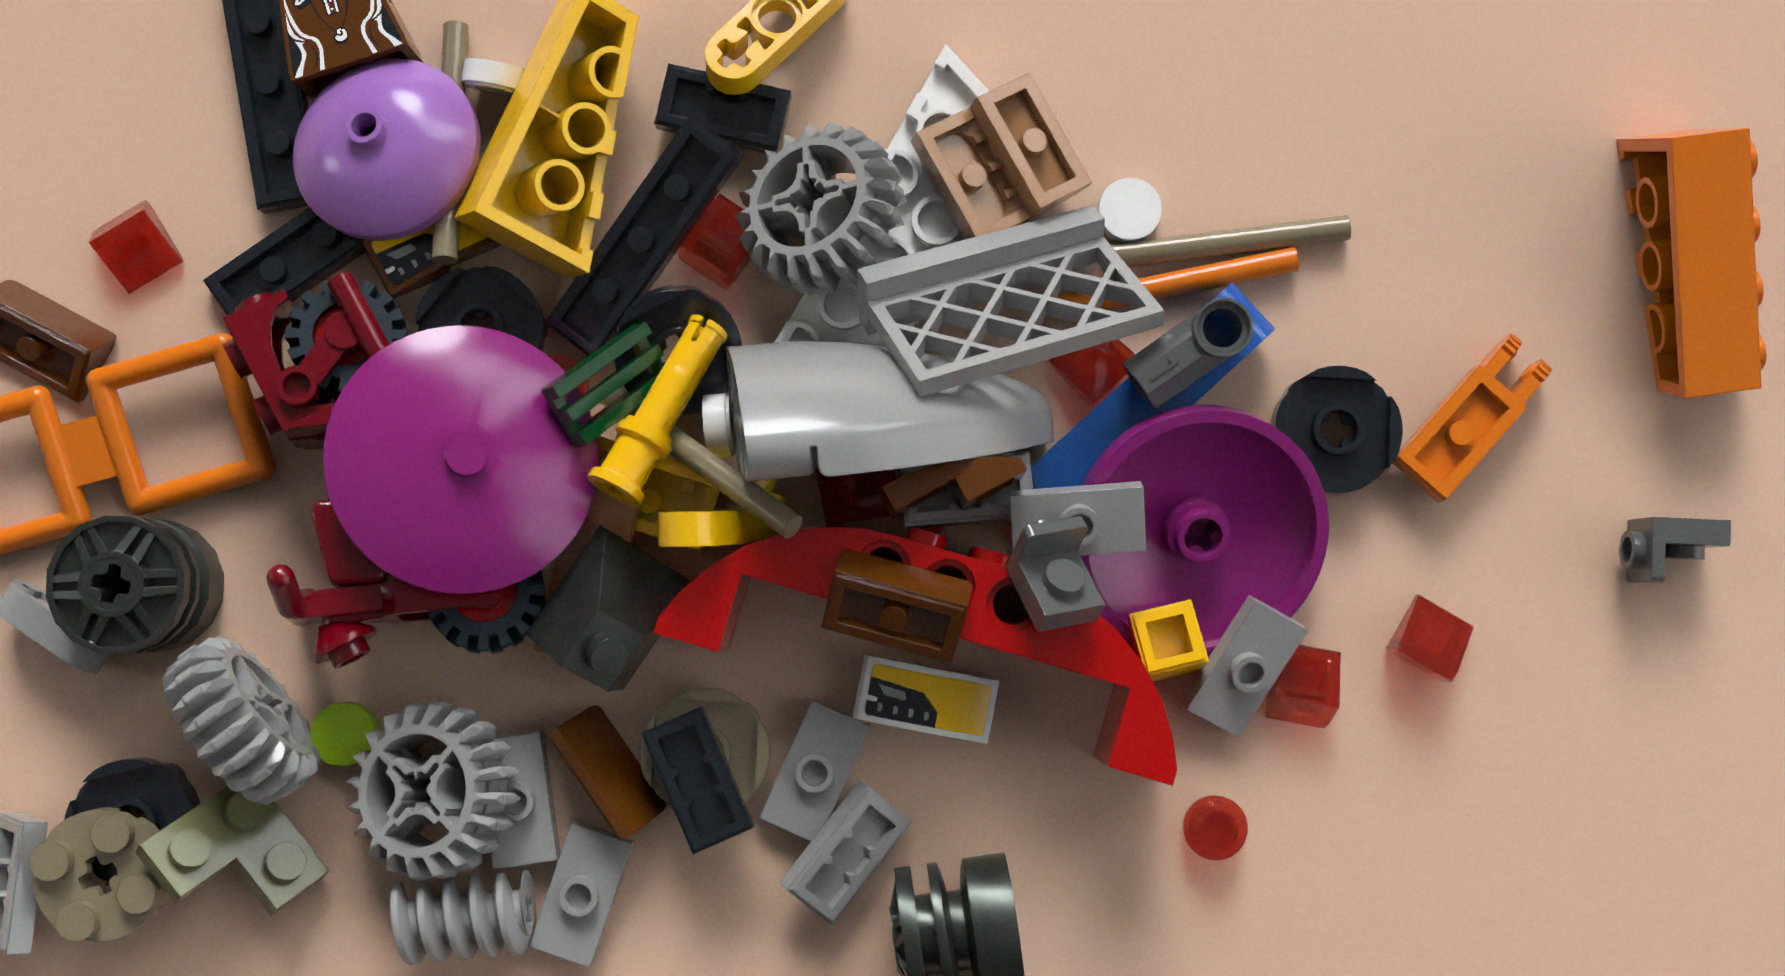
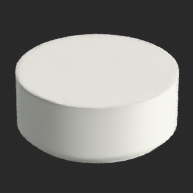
(491, 76)
(1130, 210)
(718, 424)

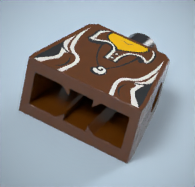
(338, 35)

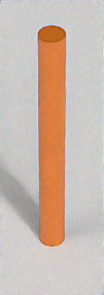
(1207, 276)

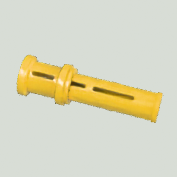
(645, 435)

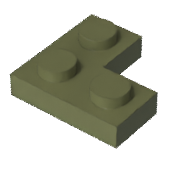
(239, 834)

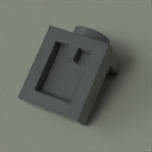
(1656, 538)
(1053, 575)

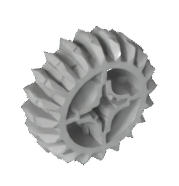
(838, 219)
(240, 720)
(457, 789)

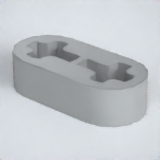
(28, 611)

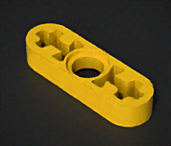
(767, 48)
(710, 528)

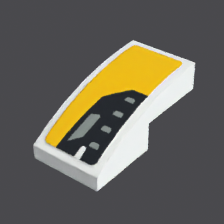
(925, 699)

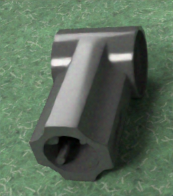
(1185, 354)

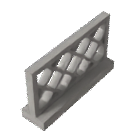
(1000, 271)

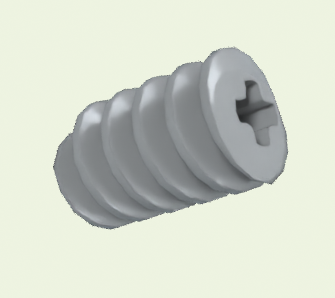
(462, 921)

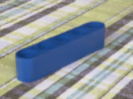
(1078, 450)

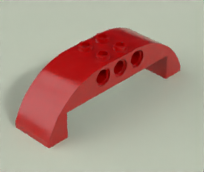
(1135, 724)

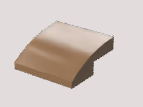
(1001, 159)

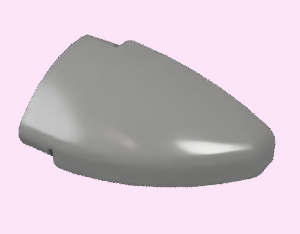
(860, 414)

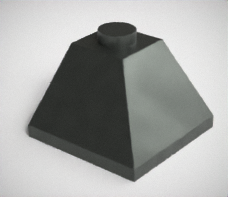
(606, 611)

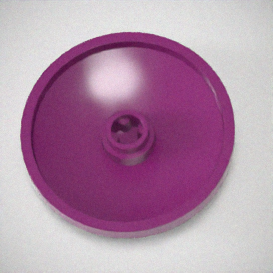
(456, 461)
(1225, 518)

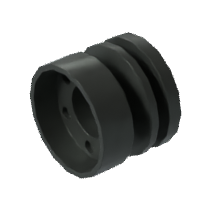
(171, 591)
(958, 927)

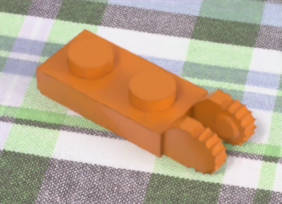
(1468, 422)

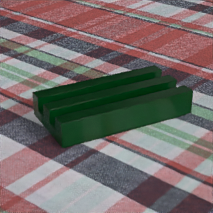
(646, 360)

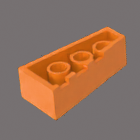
(1699, 258)

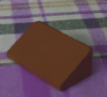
(50, 340)
(897, 605)
(607, 771)

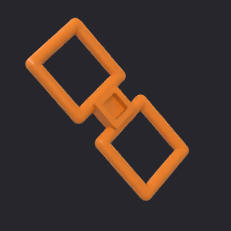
(105, 448)

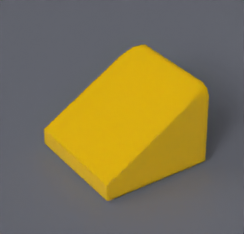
(1168, 640)

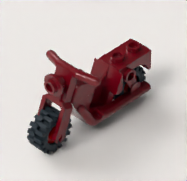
(328, 345)

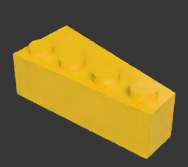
(552, 145)

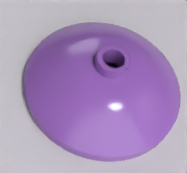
(406, 168)

